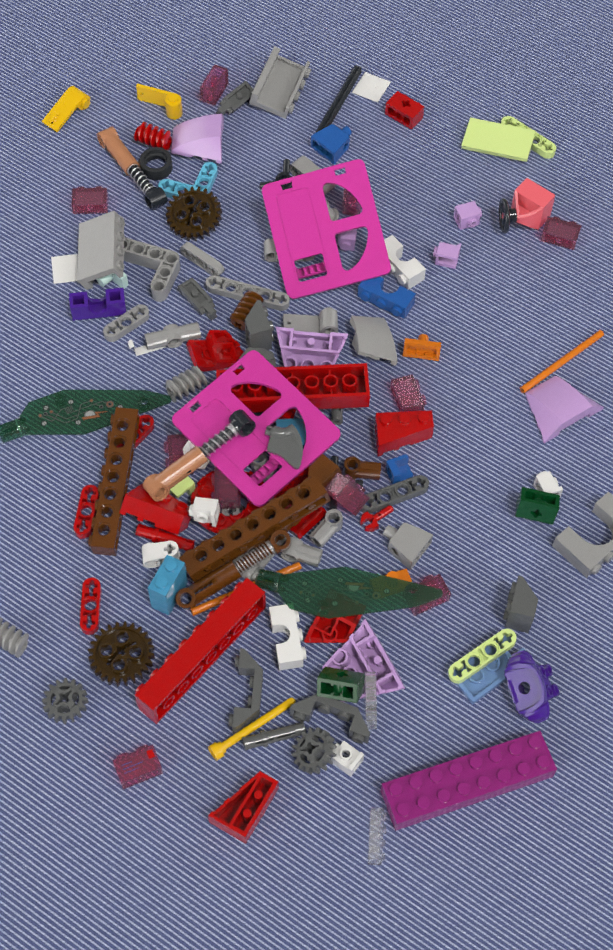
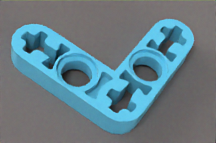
(171, 184)

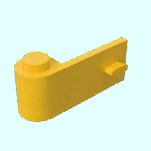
(163, 98)
(65, 106)

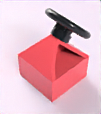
(529, 206)

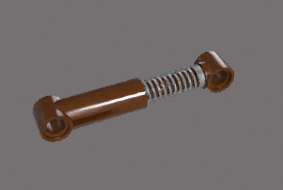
(231, 571)

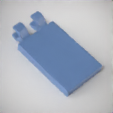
(487, 678)

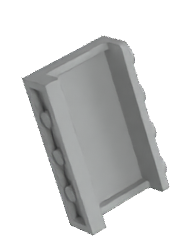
(279, 84)
(100, 248)

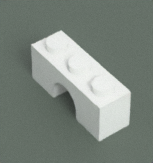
(407, 272)
(289, 653)

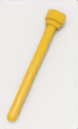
(218, 749)

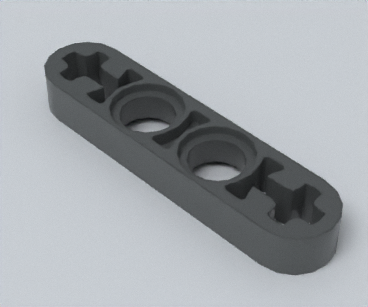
(395, 496)

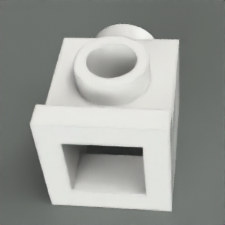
(547, 483)
(205, 510)
(349, 764)

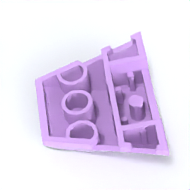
(199, 137)
(309, 348)
(558, 406)
(366, 654)

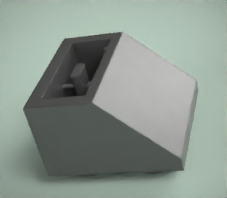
(258, 328)
(520, 606)

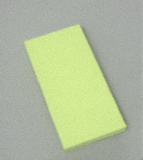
(498, 139)

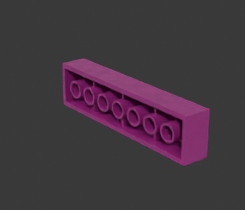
(468, 780)

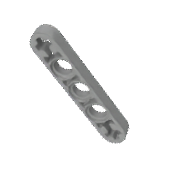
(241, 287)

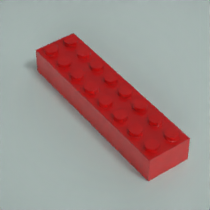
(321, 384)
(200, 650)

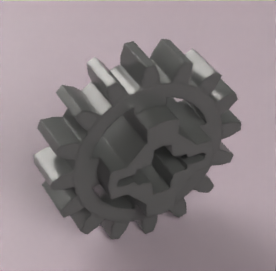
(69, 692)
(314, 751)

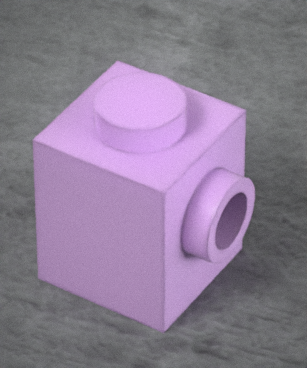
(467, 215)

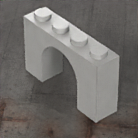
(581, 554)

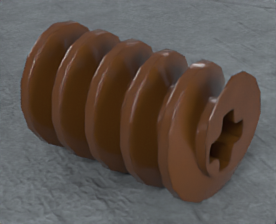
(243, 309)

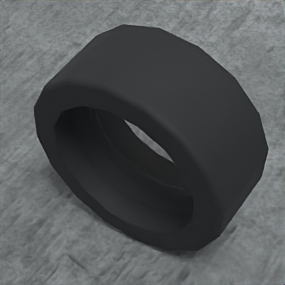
(156, 173)

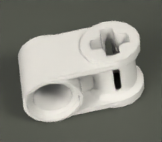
(155, 553)

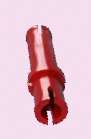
(158, 535)

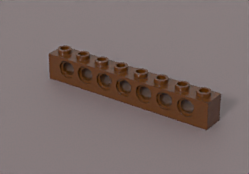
(251, 538)
(108, 543)

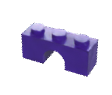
(110, 305)

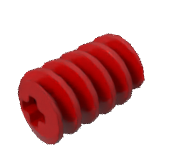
(153, 137)

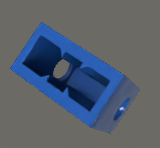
(331, 142)

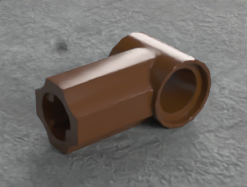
(362, 469)

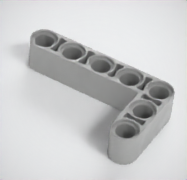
(157, 258)

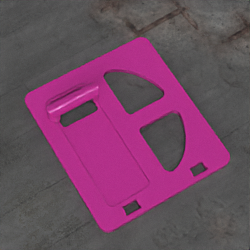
(304, 229)
(232, 458)

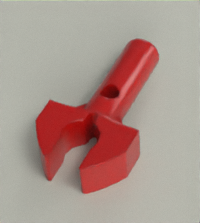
(375, 518)

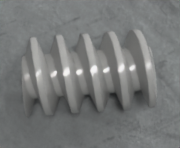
(184, 382)
(11, 640)

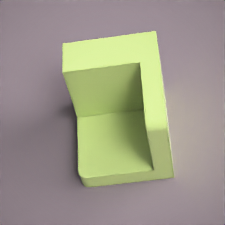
(186, 485)

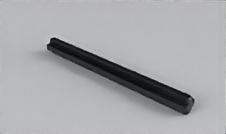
(340, 98)

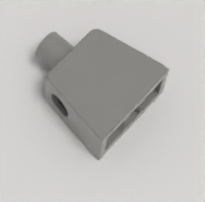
(407, 543)

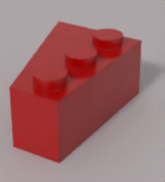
(401, 429)
(166, 514)
(246, 807)

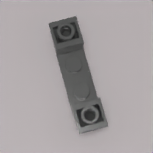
(304, 709)
(244, 716)

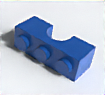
(397, 303)

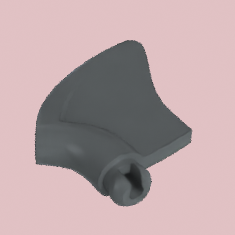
(286, 444)

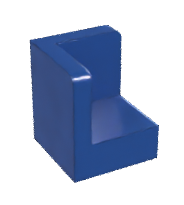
(398, 469)

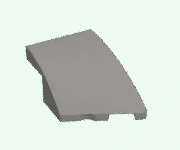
(373, 338)

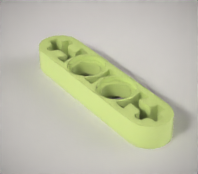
(544, 148)
(480, 653)

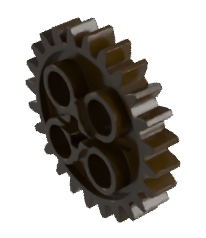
(180, 208)
(110, 641)

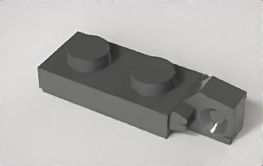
(235, 99)
(198, 298)

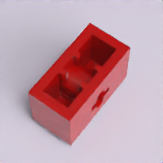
(404, 110)

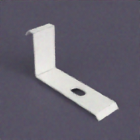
(141, 350)

